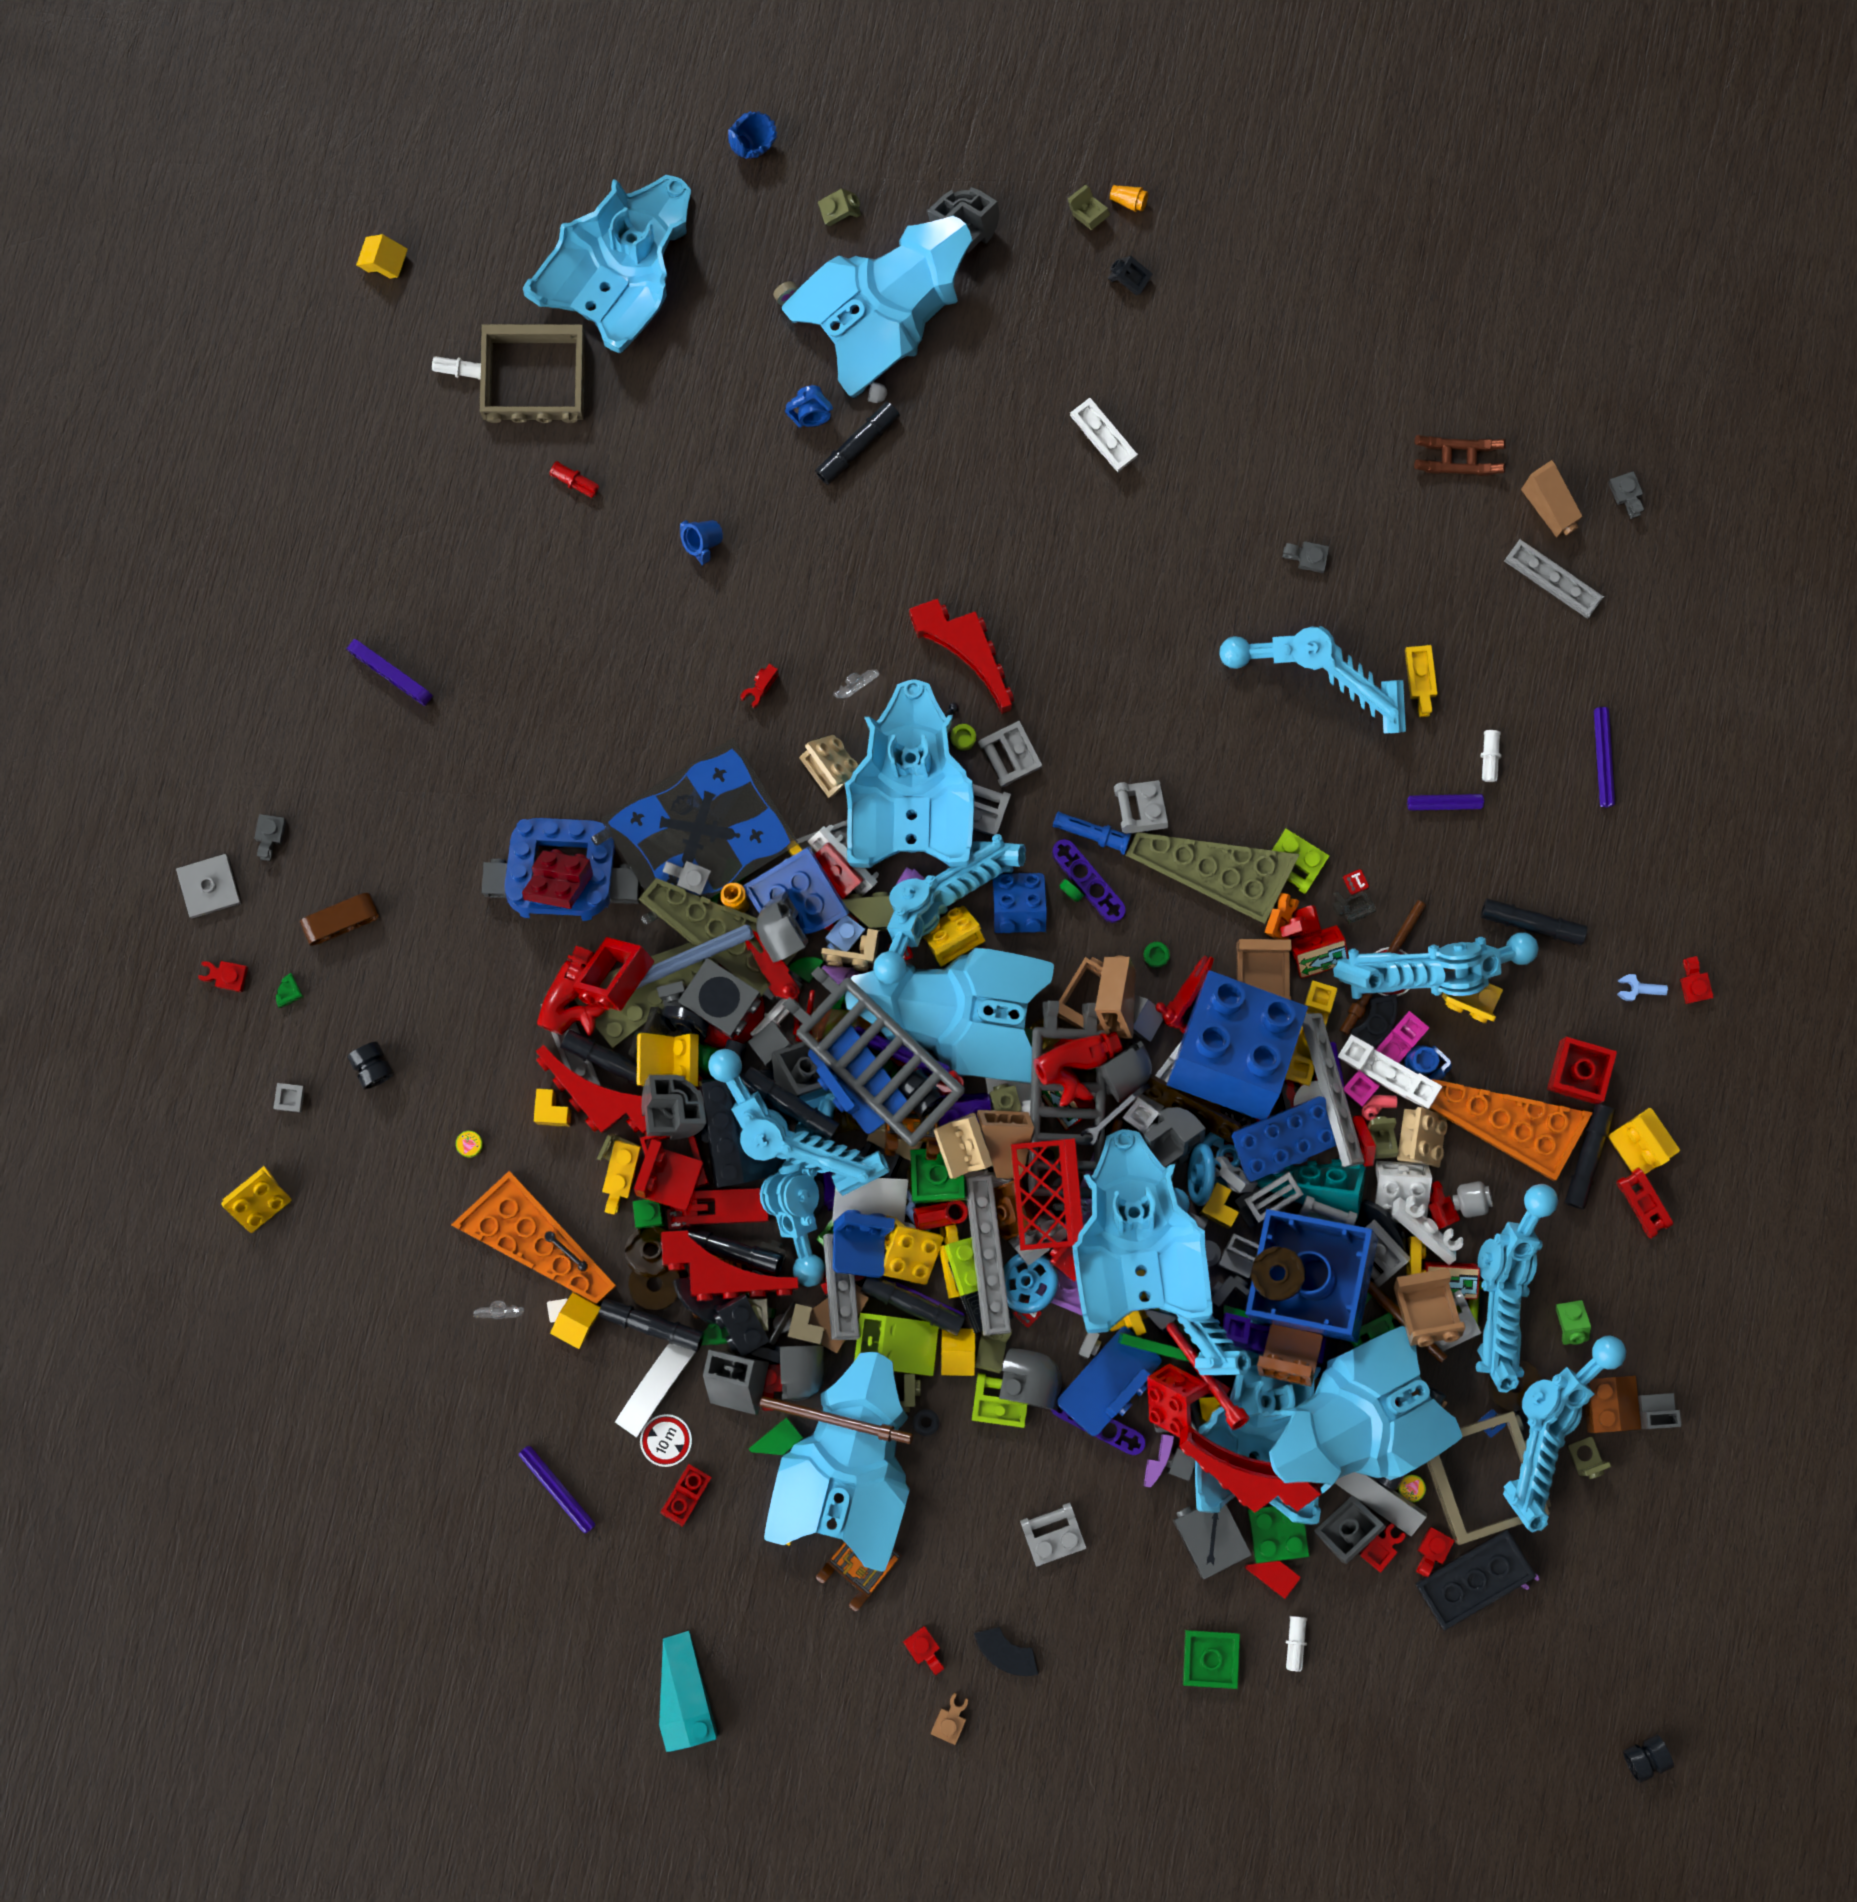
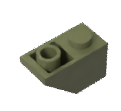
(870, 911)

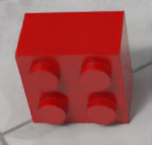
(1581, 1070)

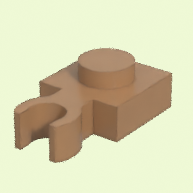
(949, 1723)

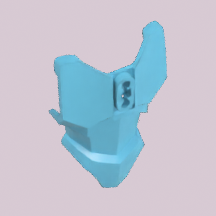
(616, 250)
(893, 298)
(907, 775)
(947, 1016)
(1137, 1229)
(1261, 1400)
(1355, 1420)
(846, 1464)

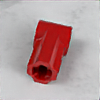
(937, 1215)

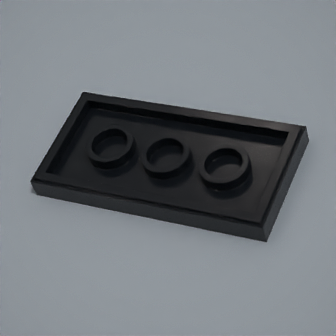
(1475, 1579)

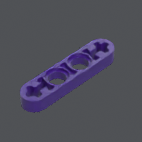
(389, 672)
(1085, 883)
(1123, 1446)

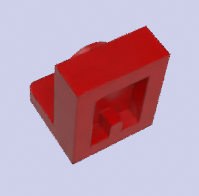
(1303, 923)
(1064, 1261)

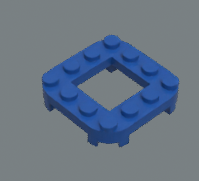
(563, 833)

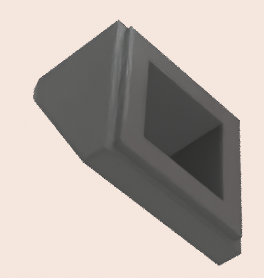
(1159, 1316)

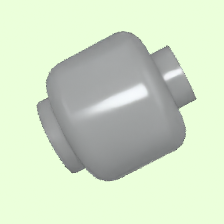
(1473, 1199)

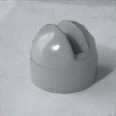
(877, 392)

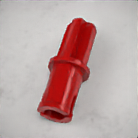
(574, 479)

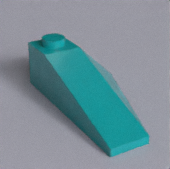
(1327, 1183)
(684, 1703)

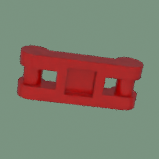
(1645, 1202)

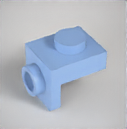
(844, 934)

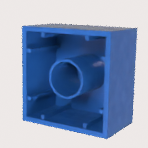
(1237, 1046)
(1337, 1275)

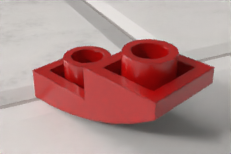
(685, 1495)

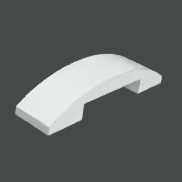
(1389, 1072)
(1145, 1109)
(654, 1388)

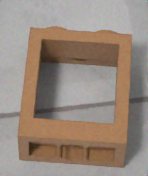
(1067, 1014)

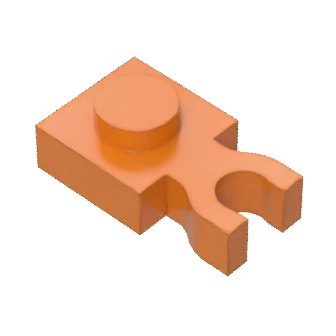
(1281, 916)

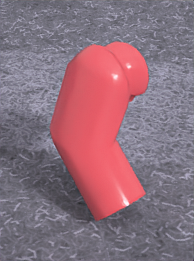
(1376, 1103)

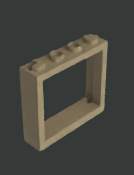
(531, 334)
(1444, 1490)

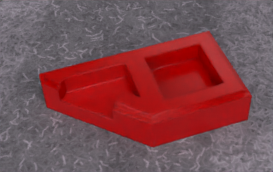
(1365, 1140)
(1275, 1576)

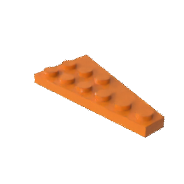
(1521, 1127)
(516, 1226)

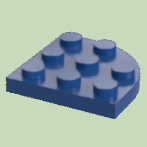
(807, 888)

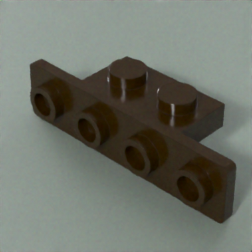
(1204, 1110)

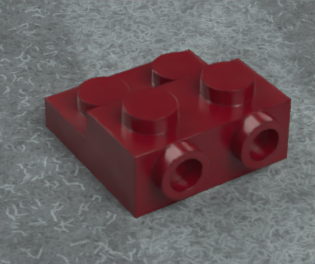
(558, 879)

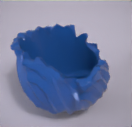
(752, 135)

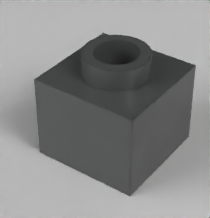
(1180, 1464)

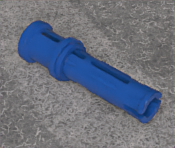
(1103, 835)

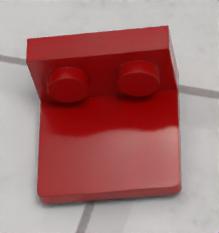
(667, 1177)
(1170, 1397)

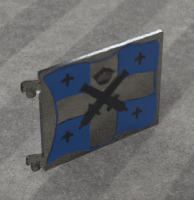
(701, 815)

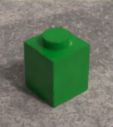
(648, 1214)

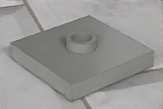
(208, 886)

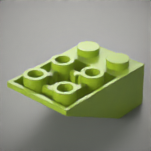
(903, 1341)

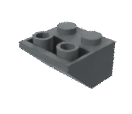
(735, 1380)

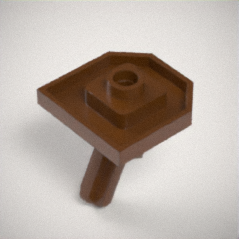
(1007, 1212)

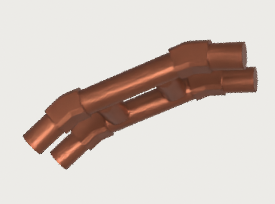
(1471, 446)

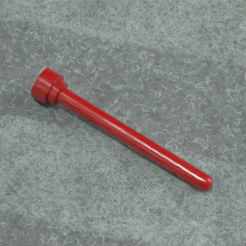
(1235, 1416)

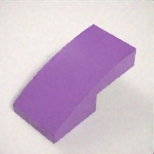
(1155, 1468)

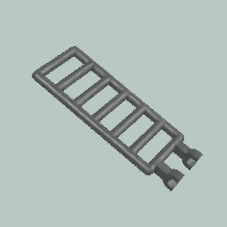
(1050, 1030)
(902, 1037)

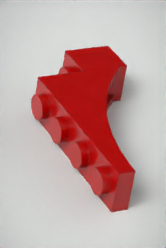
(967, 640)
(600, 1104)
(715, 1277)
(1247, 1478)

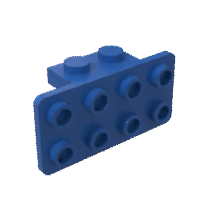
(846, 1098)
(1284, 1139)
(1108, 1384)

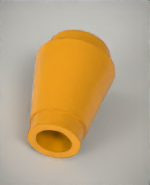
(1130, 197)
(735, 897)

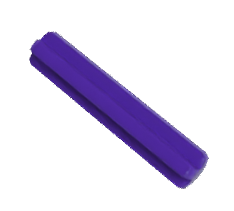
(1445, 802)

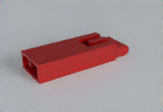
(730, 1207)

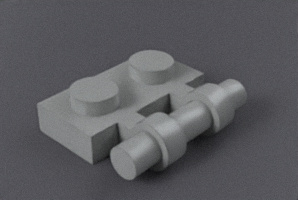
(1044, 1222)

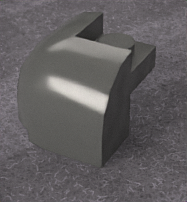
(973, 208)
(779, 929)
(1126, 1071)
(672, 1107)
(1174, 1136)
(801, 1371)
(1031, 1379)

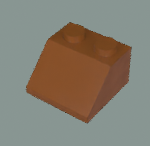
(1613, 1405)

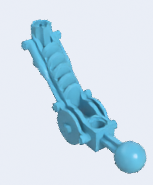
(1315, 650)
(920, 902)
(1471, 961)
(768, 1135)
(795, 1195)
(1507, 1269)
(1217, 1351)
(1553, 1412)

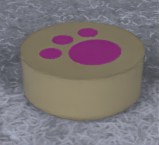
(784, 292)

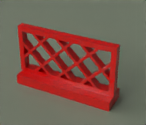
(1070, 1187)

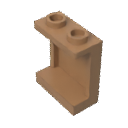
(1265, 965)
(1428, 1307)

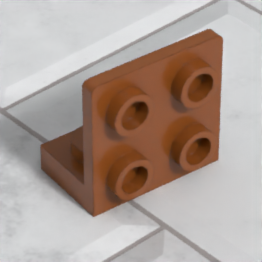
(1290, 1355)

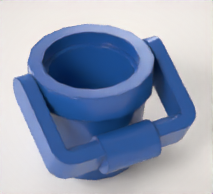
(812, 407)
(700, 537)
(1426, 1061)

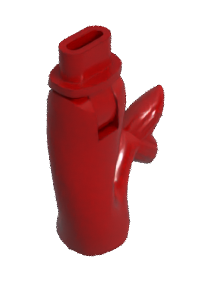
(553, 1013)
(1081, 1054)

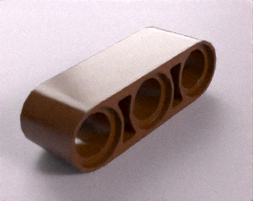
(339, 919)

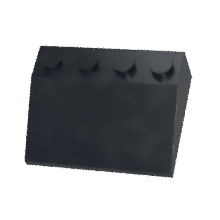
(723, 1133)

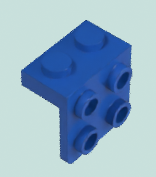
(1019, 903)
(860, 1243)

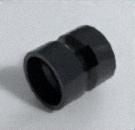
(370, 1065)
(930, 1101)
(1649, 1758)

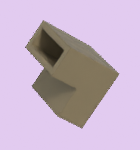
(801, 1328)

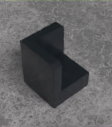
(1244, 1209)

